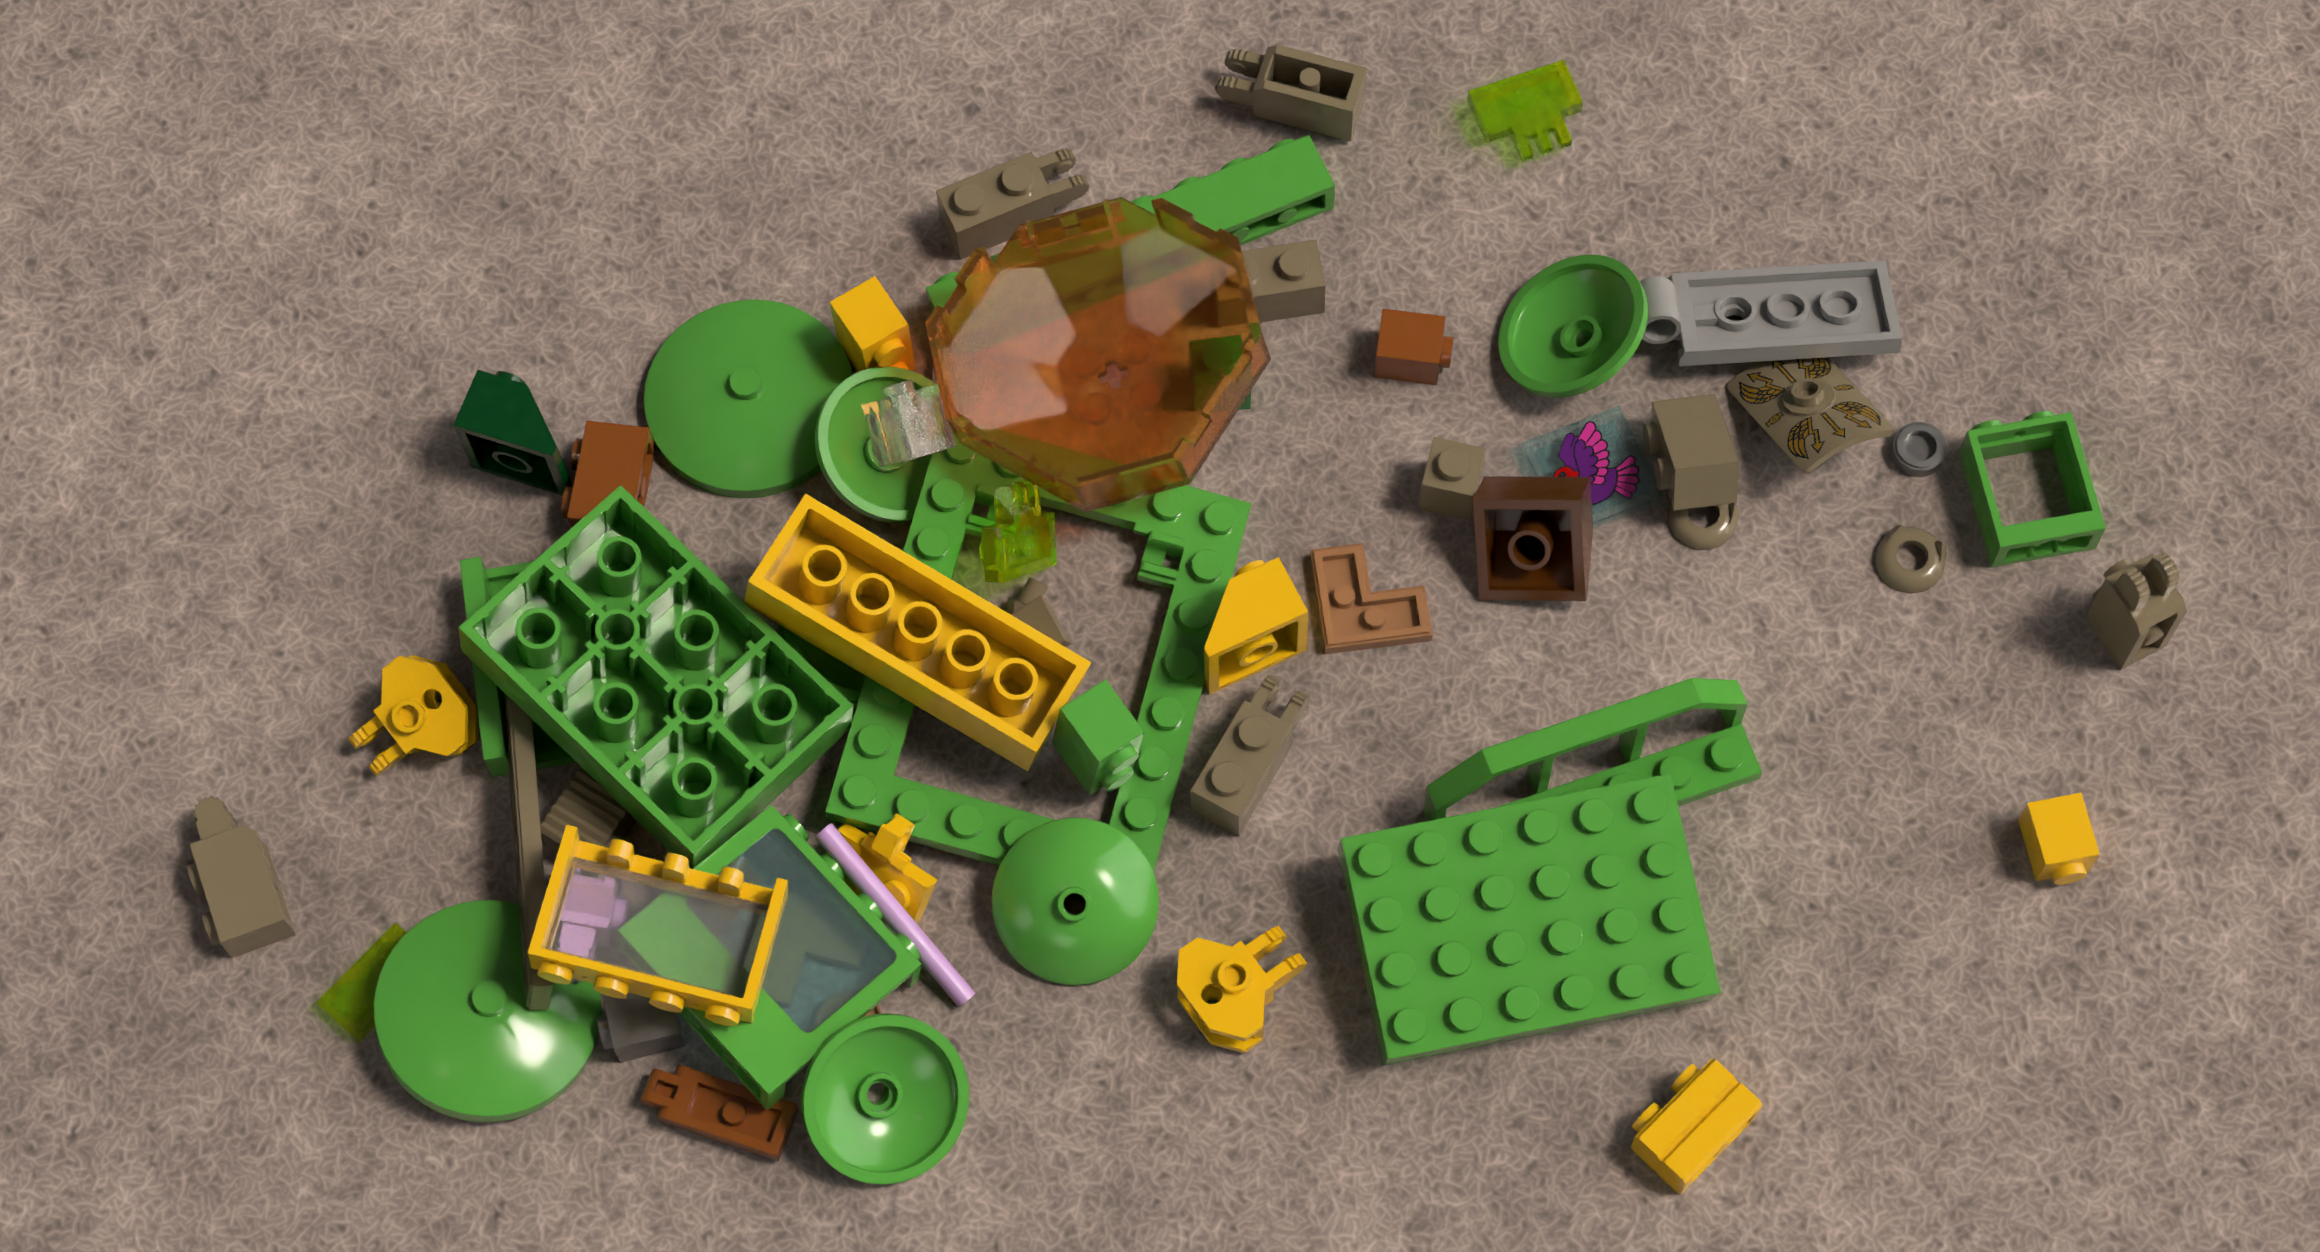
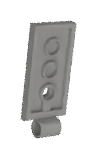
(1783, 312)

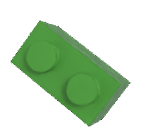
(1098, 738)

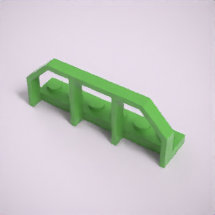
(1696, 767)

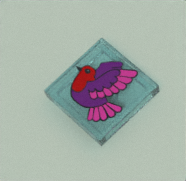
(1601, 450)

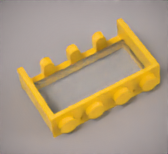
(656, 929)

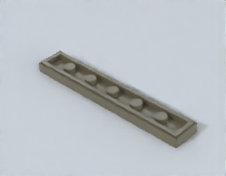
(526, 843)

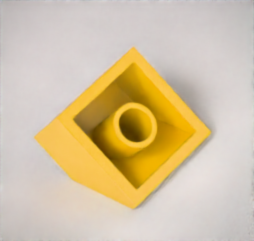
(1255, 625)

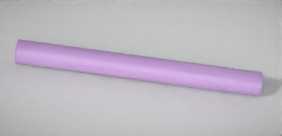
(895, 914)

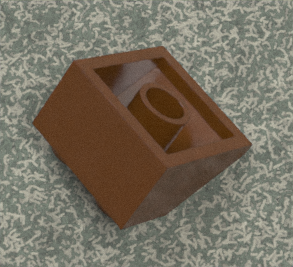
(1533, 538)

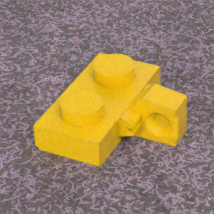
(894, 868)

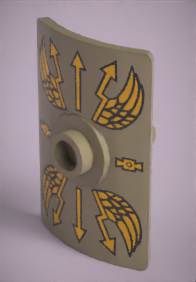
(1808, 408)

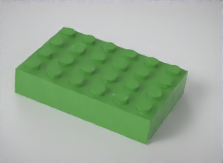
(656, 677)
(1527, 919)

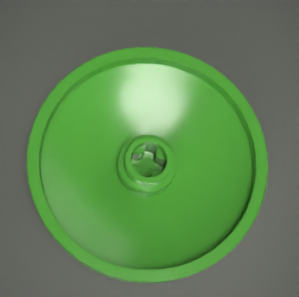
(742, 396)
(459, 1020)

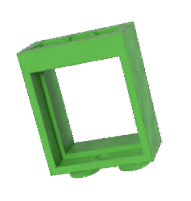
(2041, 537)

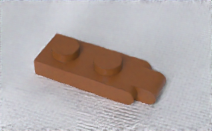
(719, 1110)

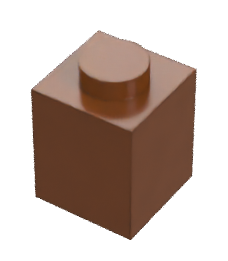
(1412, 347)

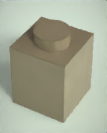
(1451, 478)

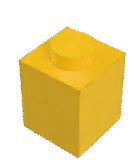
(2059, 838)

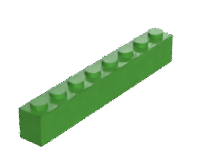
(1242, 198)

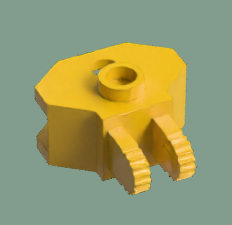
(416, 717)
(1238, 984)

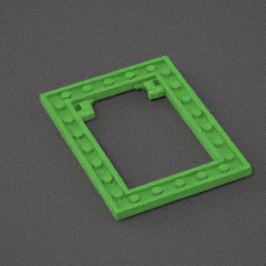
(1180, 523)

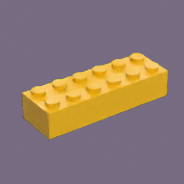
(915, 632)

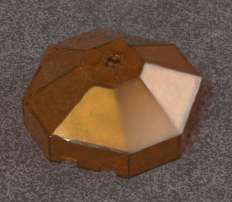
(1086, 291)

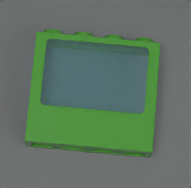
(825, 966)

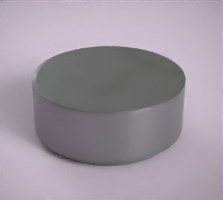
(1919, 449)

